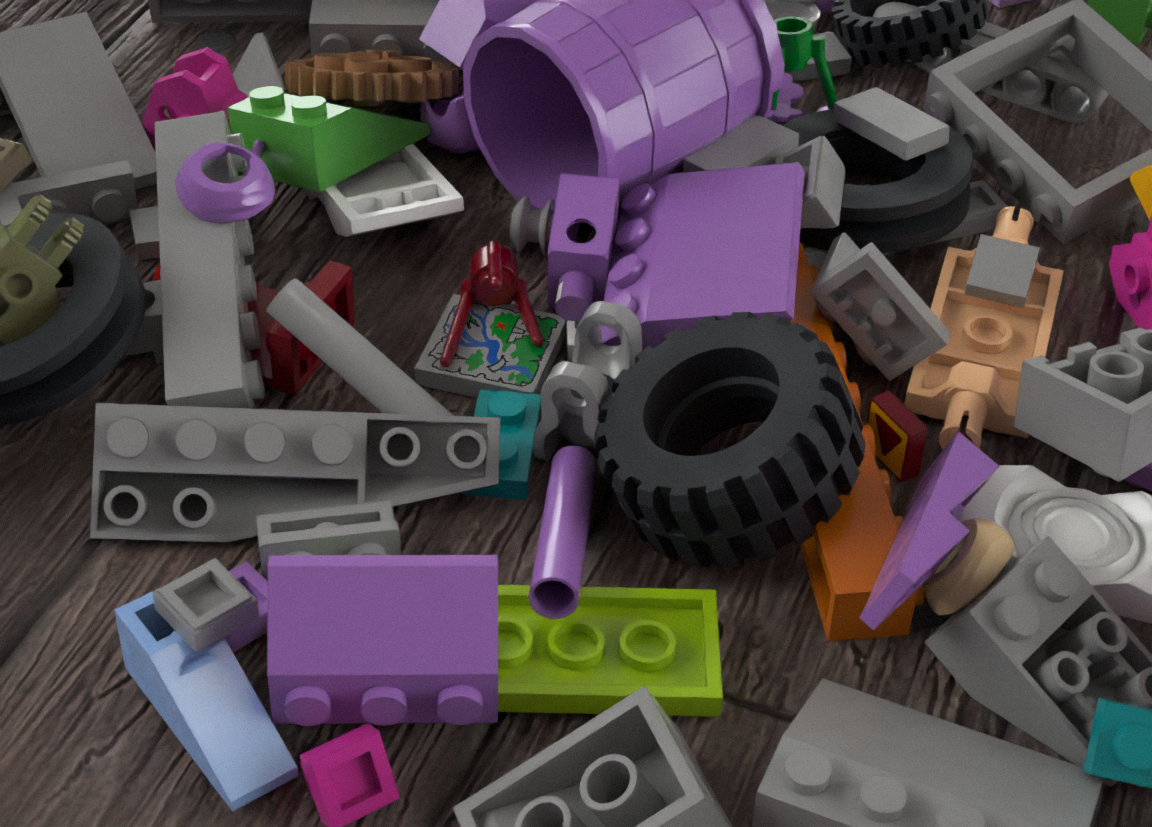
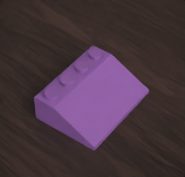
(707, 248)

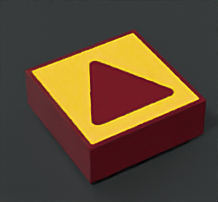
(898, 435)

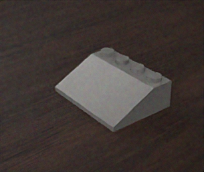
(888, 765)

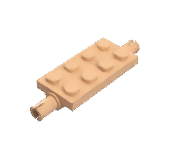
(979, 371)

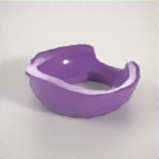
(224, 201)

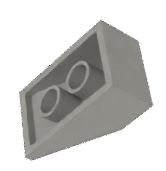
(608, 773)

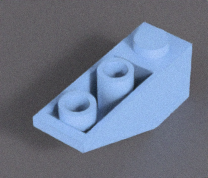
(205, 705)

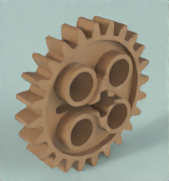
(372, 78)

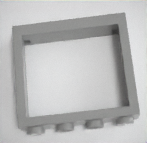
(1016, 167)

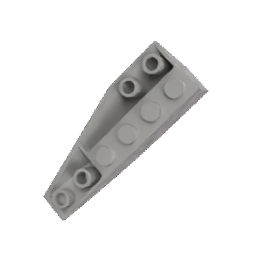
(216, 468)

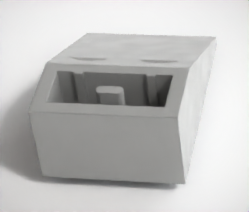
(1045, 651)

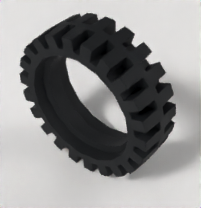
(905, 35)

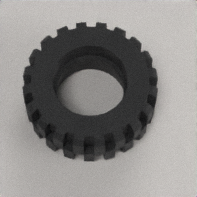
(756, 491)

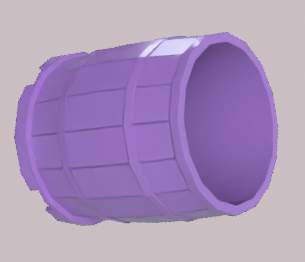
(616, 87)

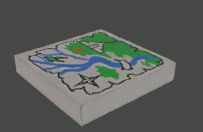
(492, 351)

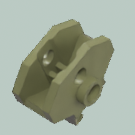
(31, 274)

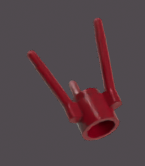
(493, 282)

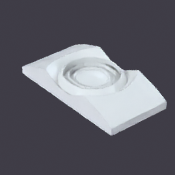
(389, 194)
(1100, 534)

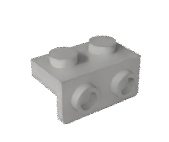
(329, 531)

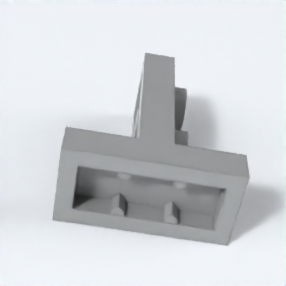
(94, 192)

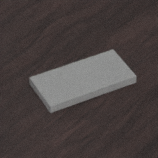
(71, 100)

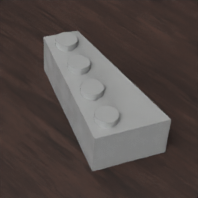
(1093, 404)

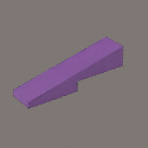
(929, 526)

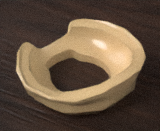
(971, 573)

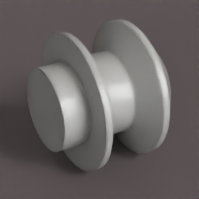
(531, 224)

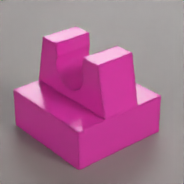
(349, 776)

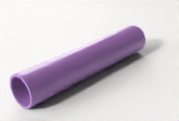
(563, 533)

